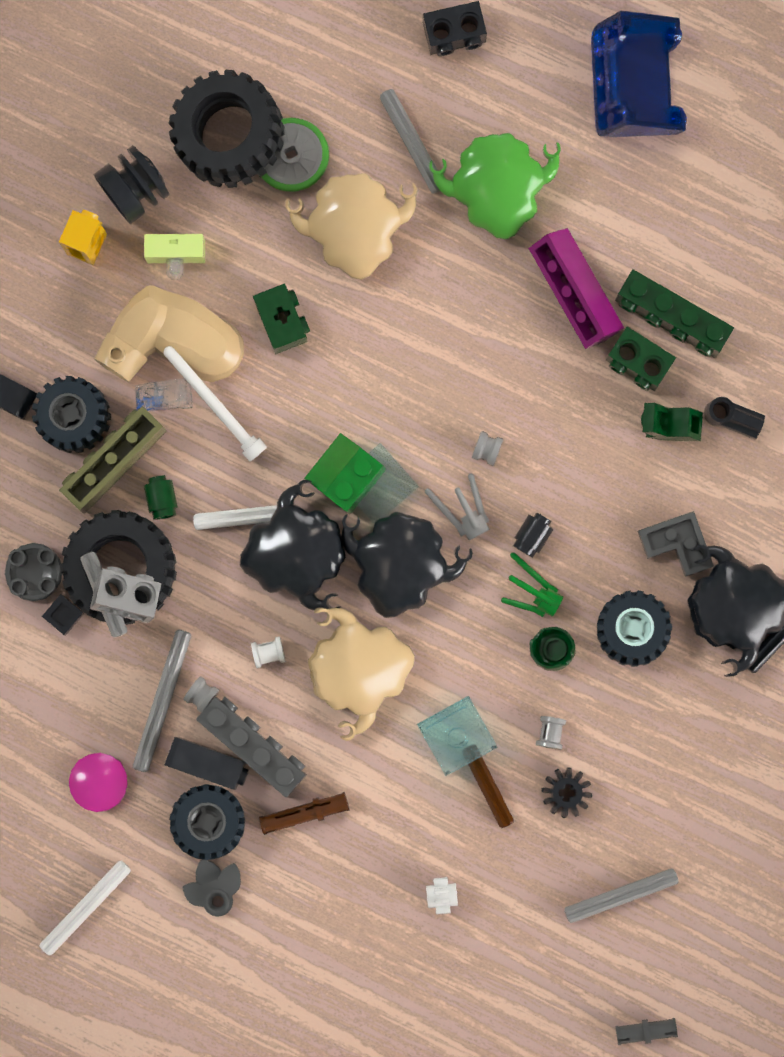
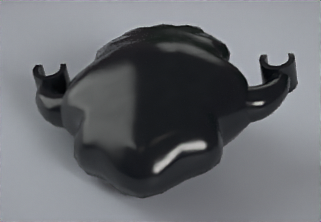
(295, 550)
(400, 562)
(736, 605)

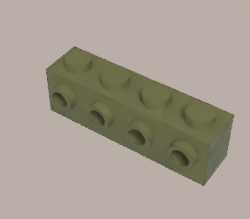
(112, 460)

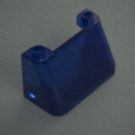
(634, 75)

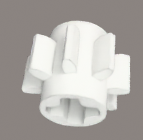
(441, 895)

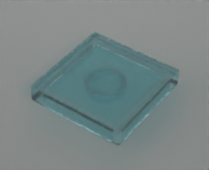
(389, 489)
(457, 735)

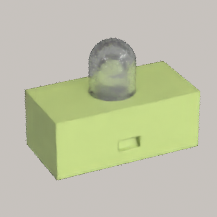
(174, 251)

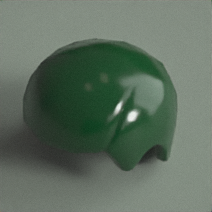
(552, 648)

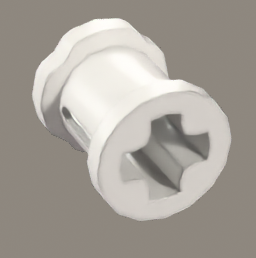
(268, 652)

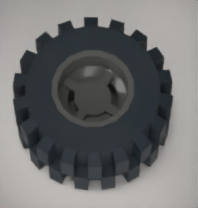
(71, 414)
(207, 822)

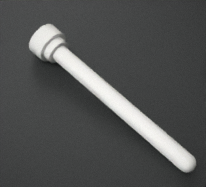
(251, 446)

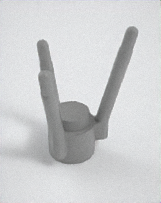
(473, 524)

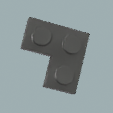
(679, 535)

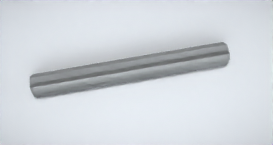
(162, 701)

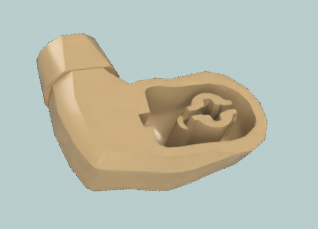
(167, 319)

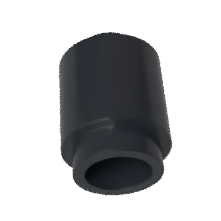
(533, 534)

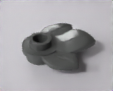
(212, 883)

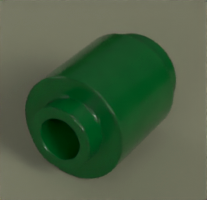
(160, 497)

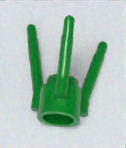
(546, 600)

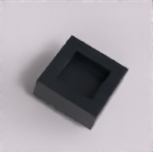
(63, 615)

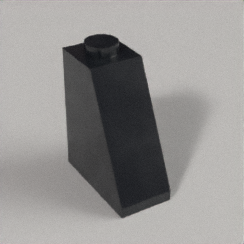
(206, 763)

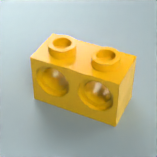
(83, 236)

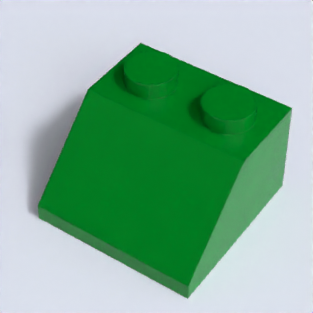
(345, 473)

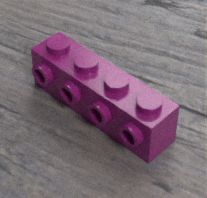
(576, 288)

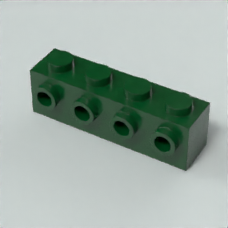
(673, 313)

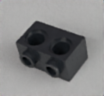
(452, 20)

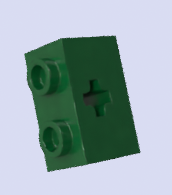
(281, 335)

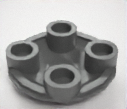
(33, 572)

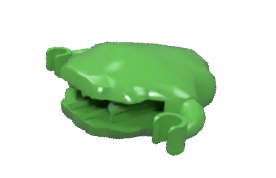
(498, 182)

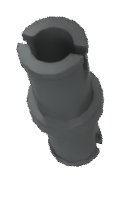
(646, 1031)

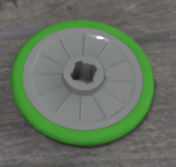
(310, 161)

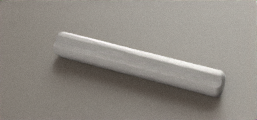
(409, 136)
(621, 895)

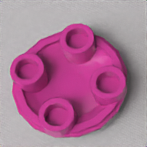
(98, 782)

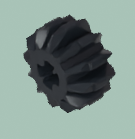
(572, 800)

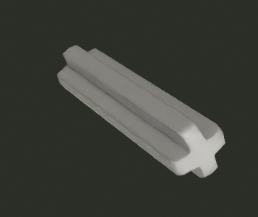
(92, 568)

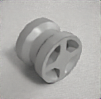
(487, 448)
(201, 694)

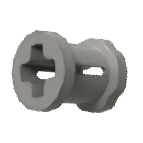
(551, 732)

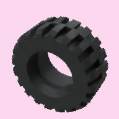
(206, 99)
(109, 528)

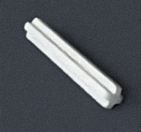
(85, 908)

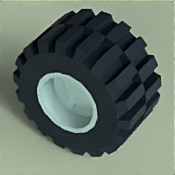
(634, 628)

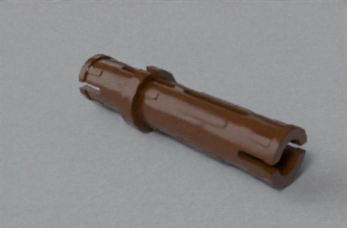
(304, 813)

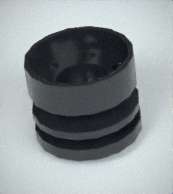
(132, 184)

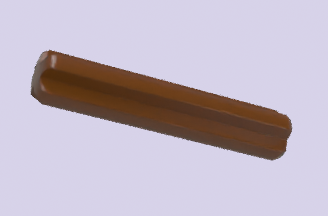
(491, 792)

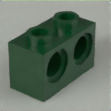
(644, 352)

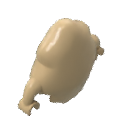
(354, 222)
(358, 668)

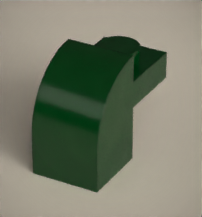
(671, 423)

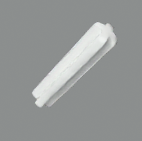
(233, 517)

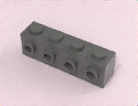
(256, 751)

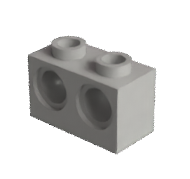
(125, 603)

